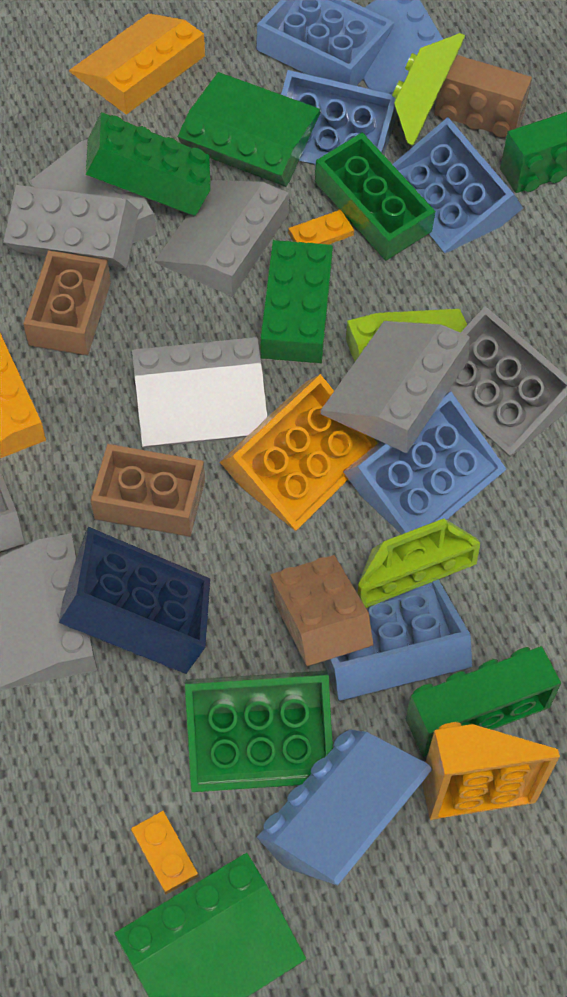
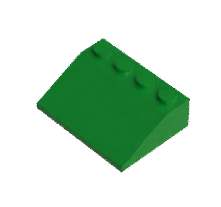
(249, 128)
(257, 729)
(213, 938)

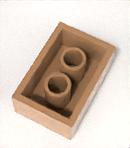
(483, 96)
(67, 302)
(148, 490)
(321, 610)

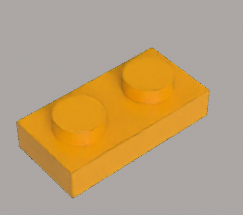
(323, 229)
(164, 852)

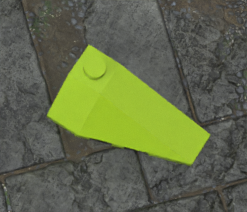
(362, 329)

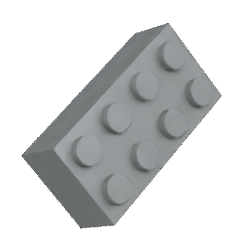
(71, 224)

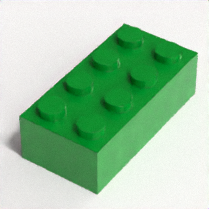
(536, 154)
(148, 164)
(374, 196)
(296, 302)
(486, 697)

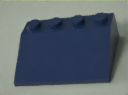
(137, 601)

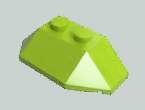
(423, 83)
(416, 560)

